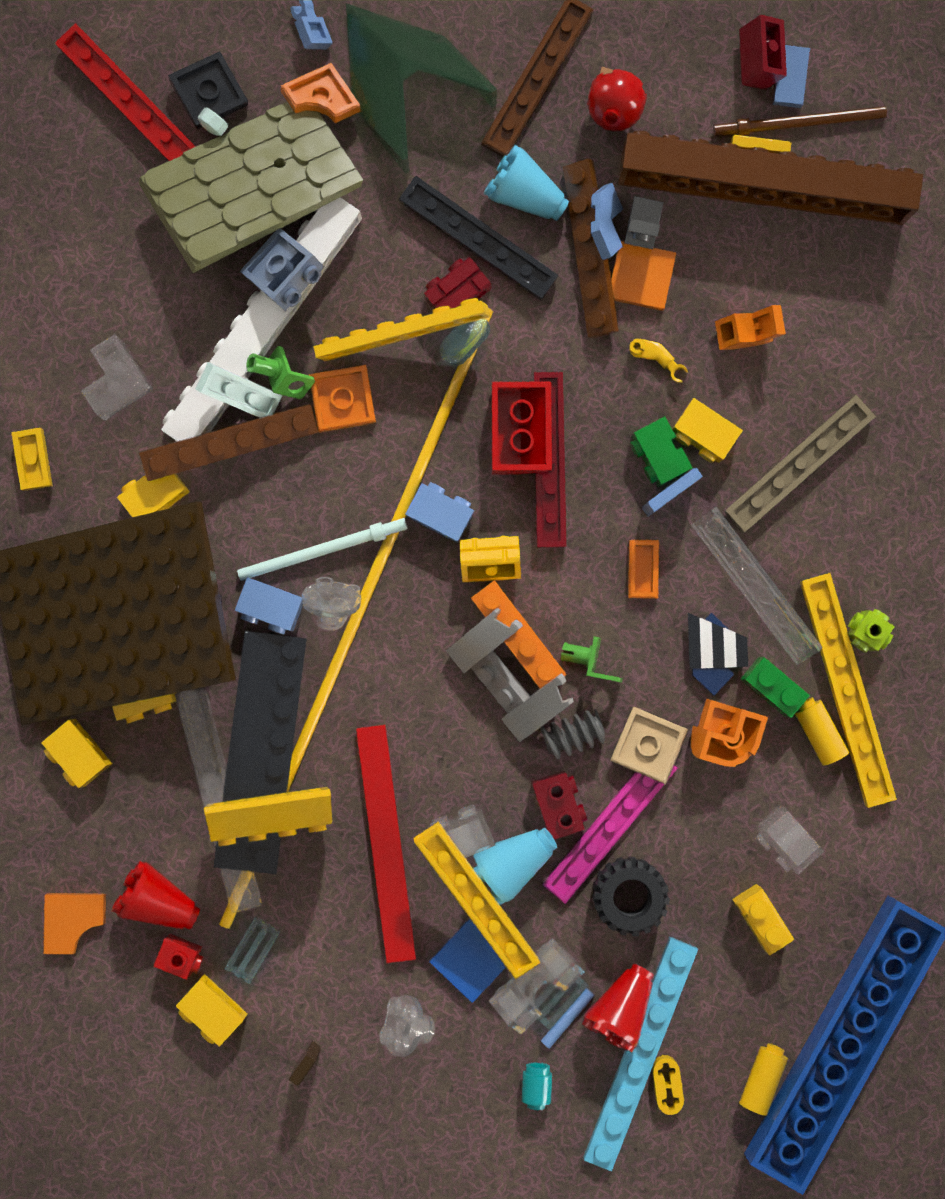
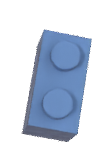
(440, 512)
(270, 605)

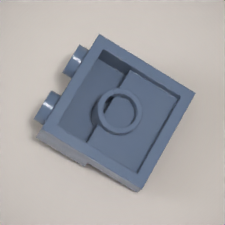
(283, 269)

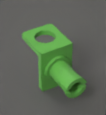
(279, 373)
(588, 657)

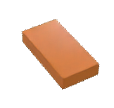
(643, 569)

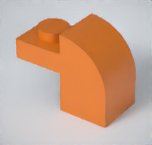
(750, 329)

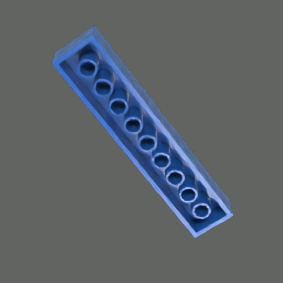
(845, 1045)

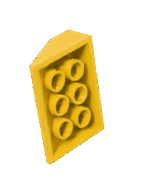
(269, 814)

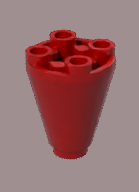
(154, 900)
(622, 1009)

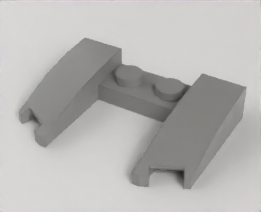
(524, 711)

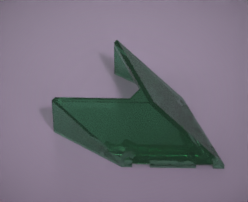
(385, 55)

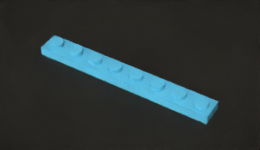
(636, 1066)

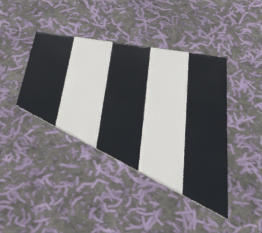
(715, 646)

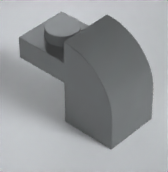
(643, 222)

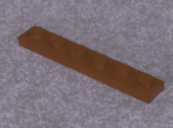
(592, 270)
(228, 442)

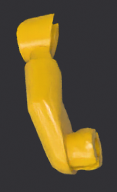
(656, 351)

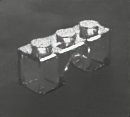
(517, 997)

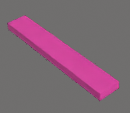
(602, 835)

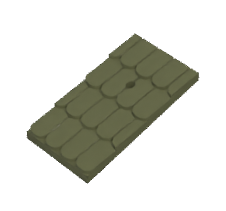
(248, 183)

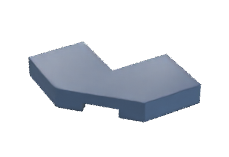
(602, 229)

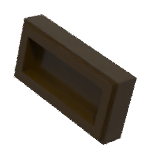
(305, 1063)

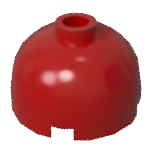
(616, 100)

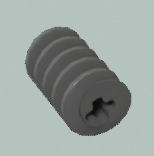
(573, 734)

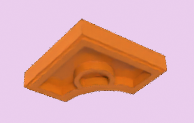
(321, 92)
(69, 917)

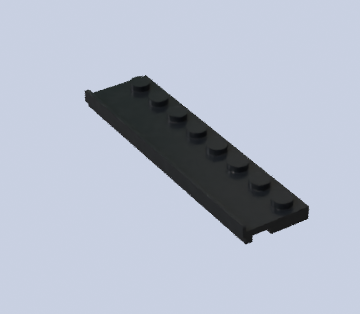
(262, 738)

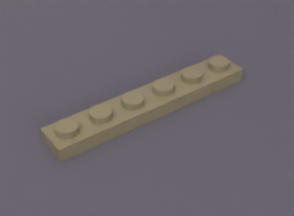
(799, 464)

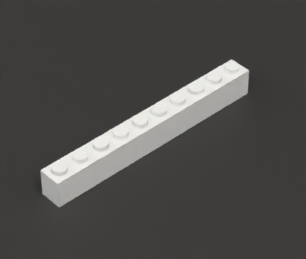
(260, 323)

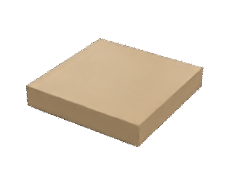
(649, 745)

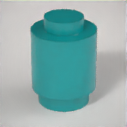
(537, 1086)

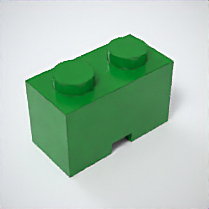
(659, 453)
(774, 687)

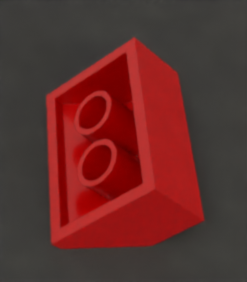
(521, 428)

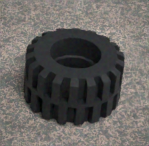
(642, 918)

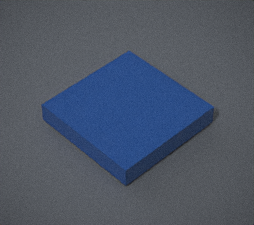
(468, 961)

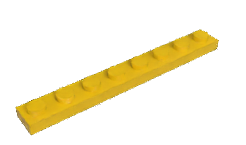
(848, 690)

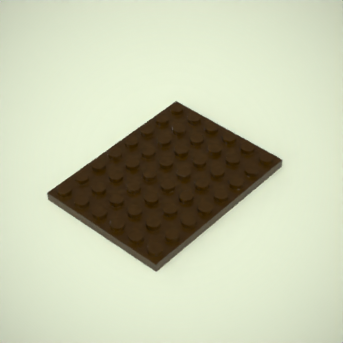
(113, 615)

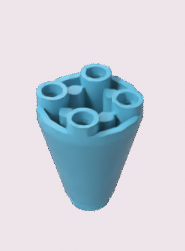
(526, 186)
(514, 862)

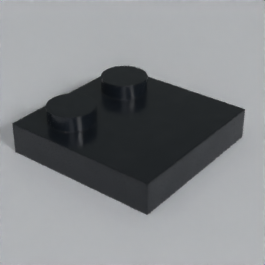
(210, 86)

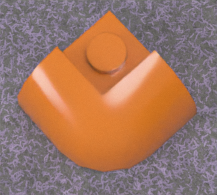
(727, 734)

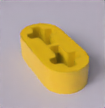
(660, 1085)

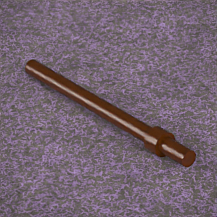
(745, 126)

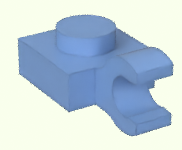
(310, 28)

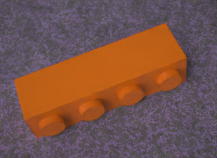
(523, 643)

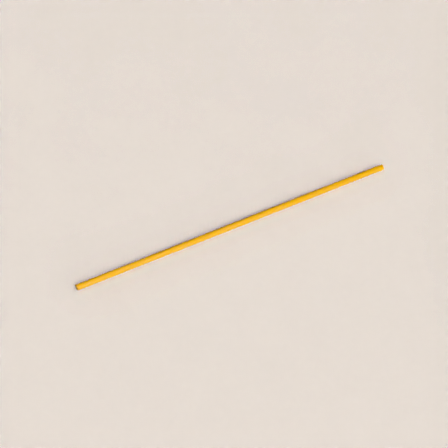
(371, 581)

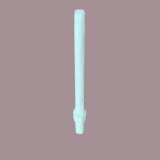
(376, 532)

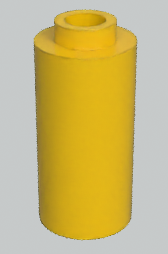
(821, 731)
(764, 1079)

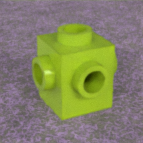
(860, 630)

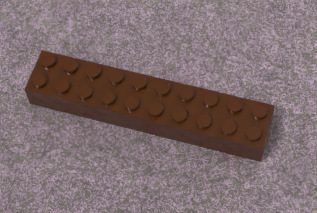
(769, 178)

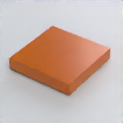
(642, 276)
(342, 398)

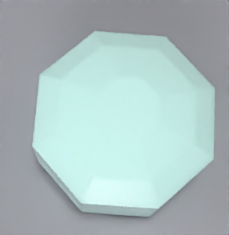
(212, 122)

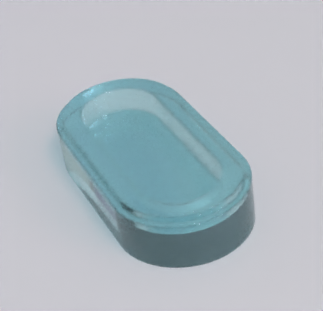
(464, 341)

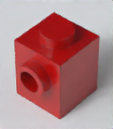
(179, 957)

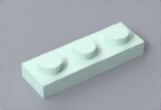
(237, 391)

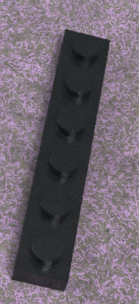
(478, 238)

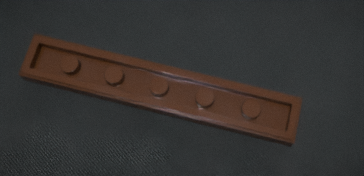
(537, 77)

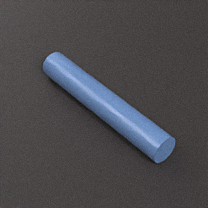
(567, 1018)

